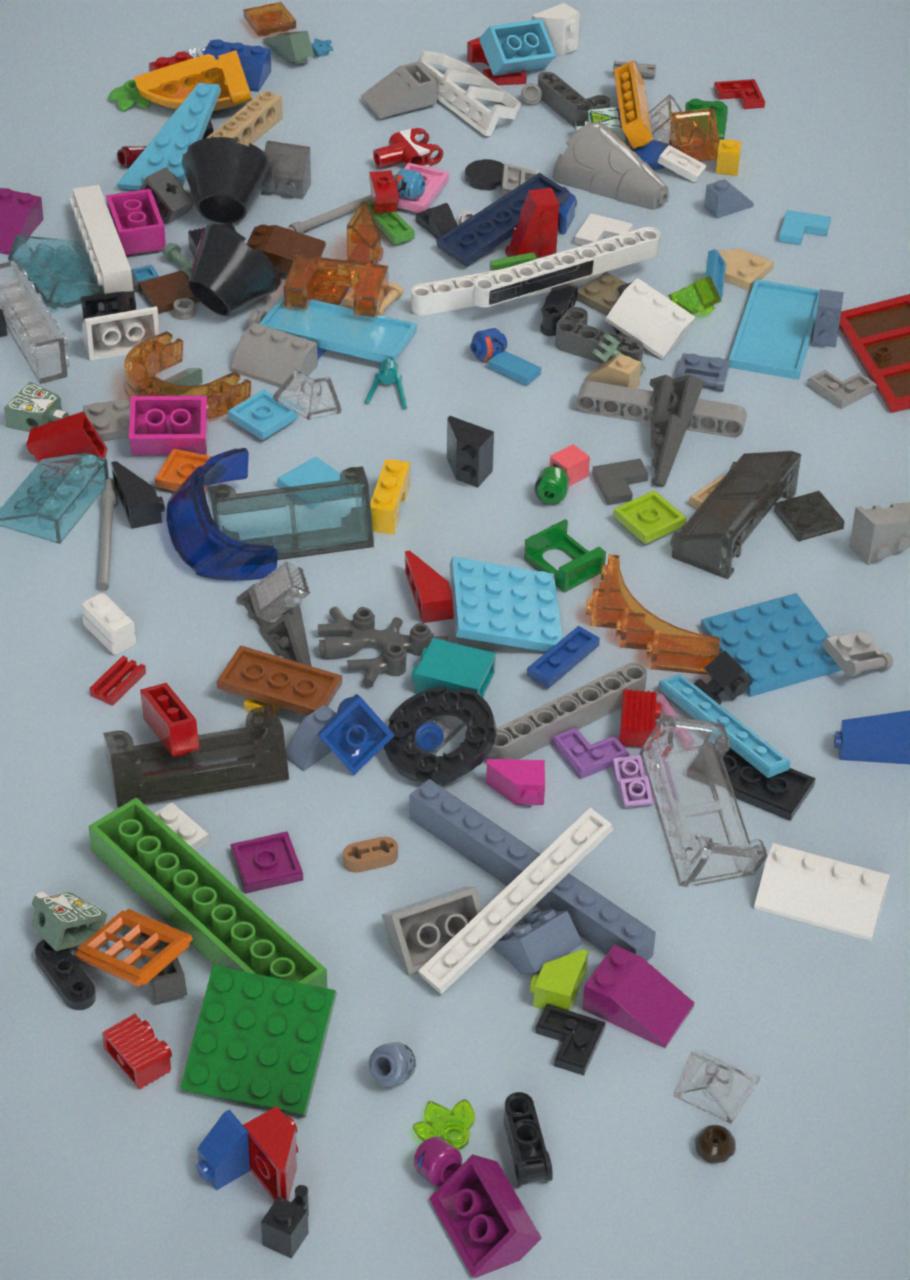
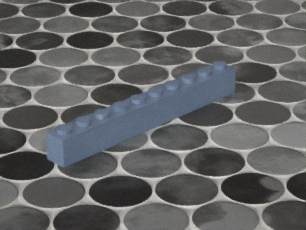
(507, 857)

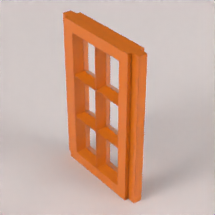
(124, 970)

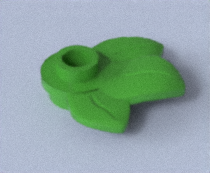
(128, 96)

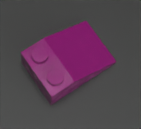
(18, 216)
(636, 997)

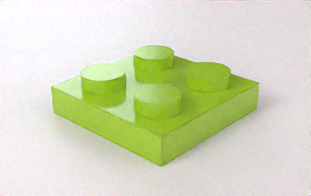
(649, 517)

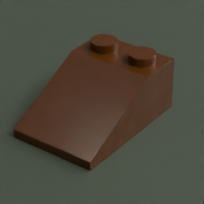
(283, 244)

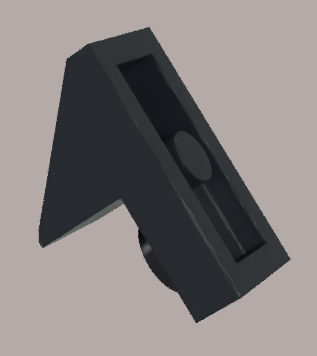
(437, 220)

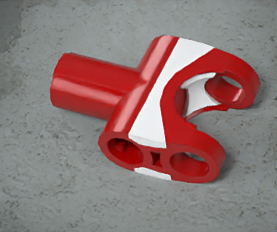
(406, 149)

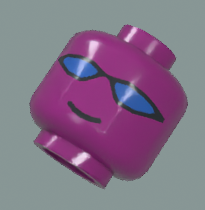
(437, 1160)

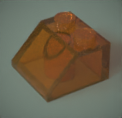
(695, 133)

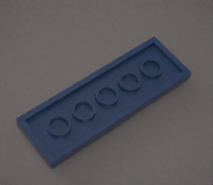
(493, 223)

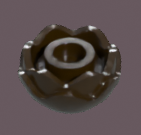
(715, 1152)

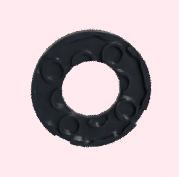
(429, 704)

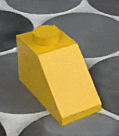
(728, 157)

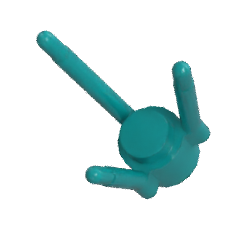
(387, 375)

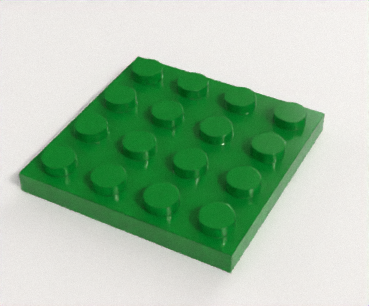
(258, 1040)

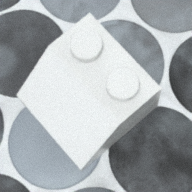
(562, 27)

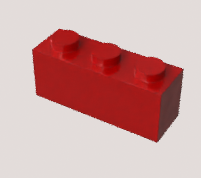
(169, 719)

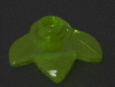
(447, 1123)

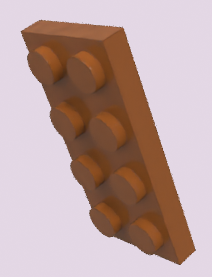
(278, 681)

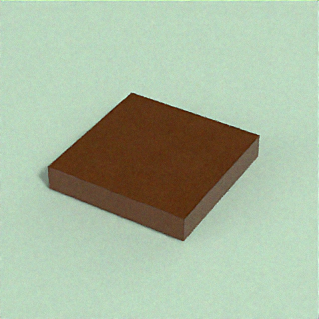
(166, 290)

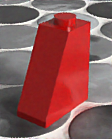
(65, 437)

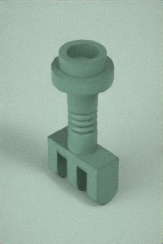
(172, 253)
(611, 351)

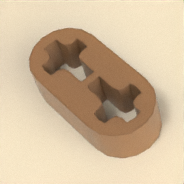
(370, 854)

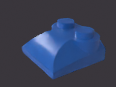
(355, 733)

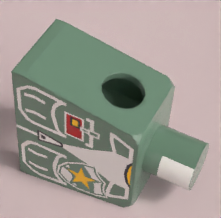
(33, 408)
(65, 919)

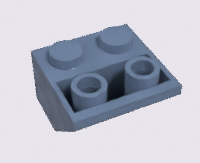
(538, 940)

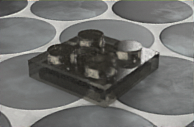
(809, 516)

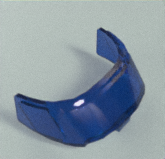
(197, 535)

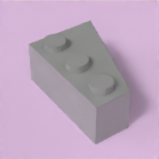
(880, 531)

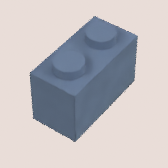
(827, 318)

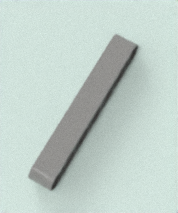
(635, 405)
(567, 712)

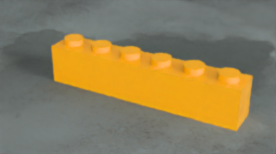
(633, 105)

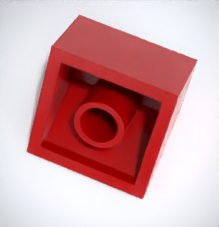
(273, 1151)

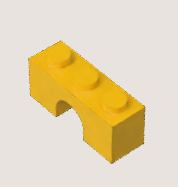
(389, 492)

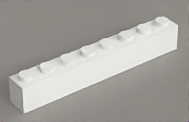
(101, 239)

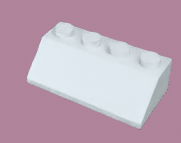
(822, 892)

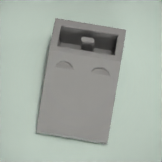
(402, 91)

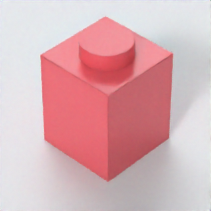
(573, 462)

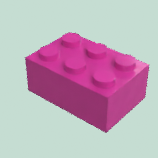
(137, 221)
(168, 423)

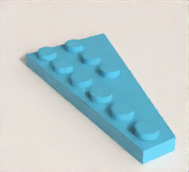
(172, 141)

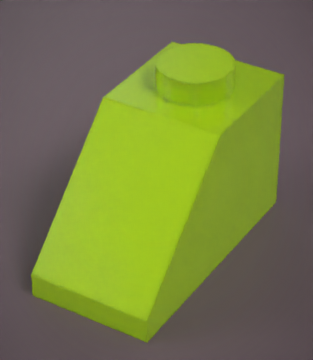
(560, 981)

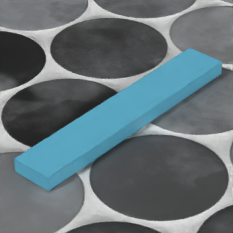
(742, 739)

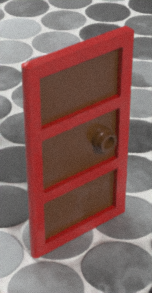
(882, 345)

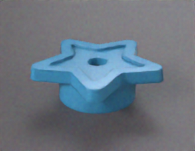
(321, 48)

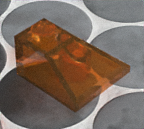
(363, 237)

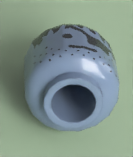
(392, 1063)

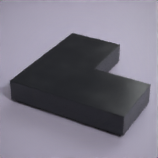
(576, 1032)

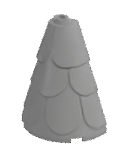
(608, 167)

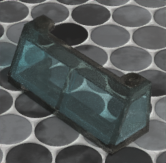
(299, 518)

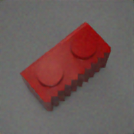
(638, 717)
(137, 1050)

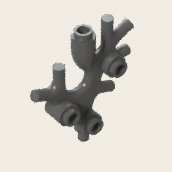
(364, 634)

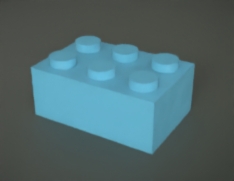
(517, 47)

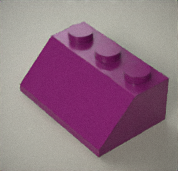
(484, 1216)

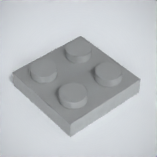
(110, 418)

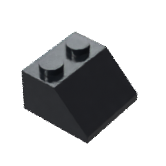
(469, 451)

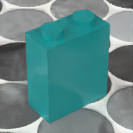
(454, 668)

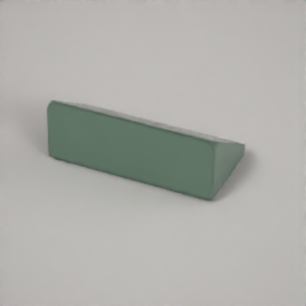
(187, 377)

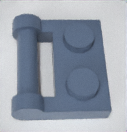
(707, 369)

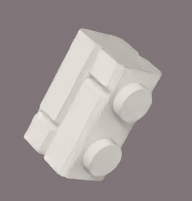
(108, 623)

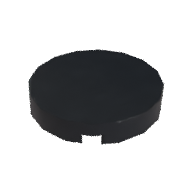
(484, 174)

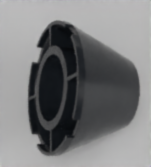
(225, 177)
(229, 272)

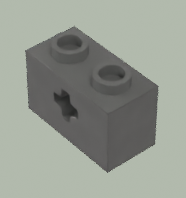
(168, 194)

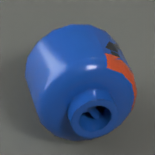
(488, 343)

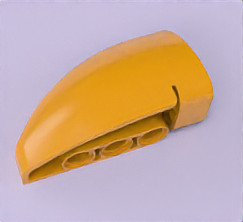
(175, 82)

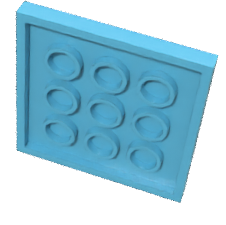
(504, 604)

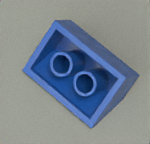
(253, 59)

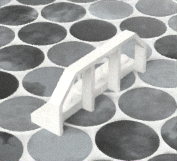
(464, 102)

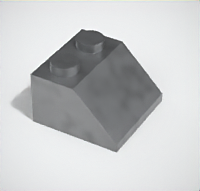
(289, 169)

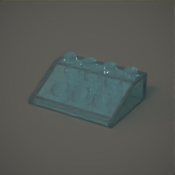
(57, 269)
(55, 496)

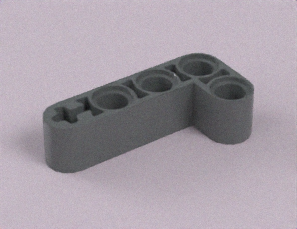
(566, 100)
(580, 339)

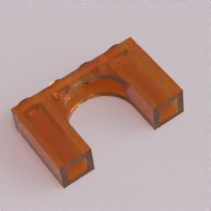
(312, 273)

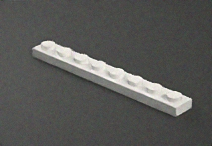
(515, 901)

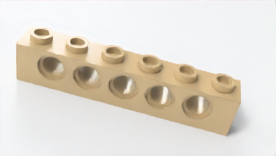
(253, 119)

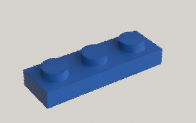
(563, 656)

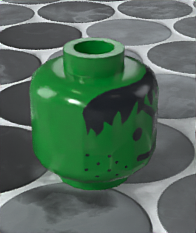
(552, 482)

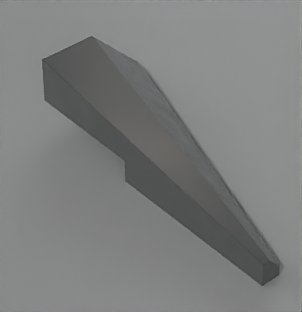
(673, 407)
(285, 634)

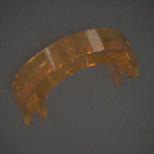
(159, 354)

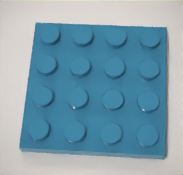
(773, 643)

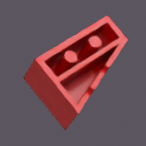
(537, 225)

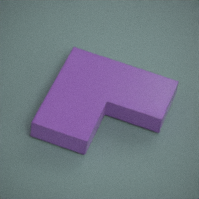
(587, 758)

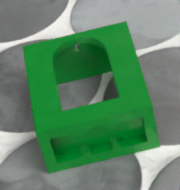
(581, 569)

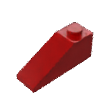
(429, 590)

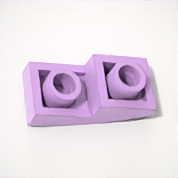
(631, 781)

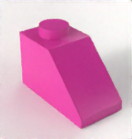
(518, 780)

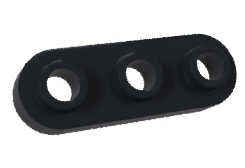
(68, 981)

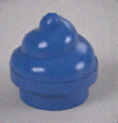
(429, 736)

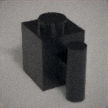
(726, 677)
(286, 1223)

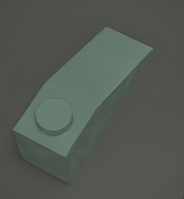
(291, 46)

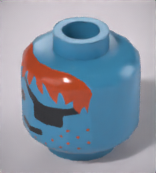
(409, 184)

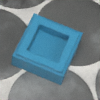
(144, 273)

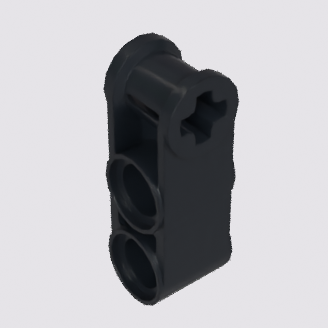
(555, 306)
(531, 1157)

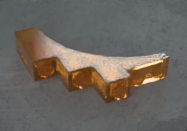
(666, 644)

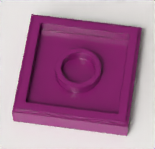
(266, 862)

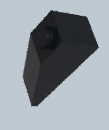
(137, 497)

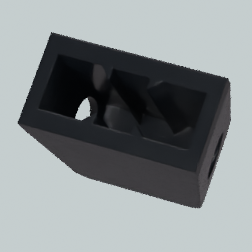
(113, 303)

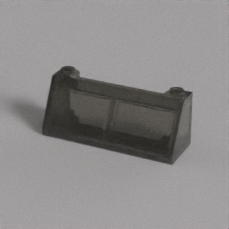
(735, 510)
(222, 763)

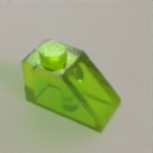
(697, 296)

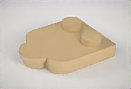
(744, 267)

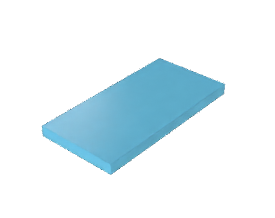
(775, 329)
(342, 331)

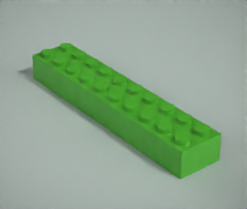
(198, 897)

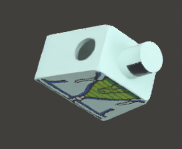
(606, 116)

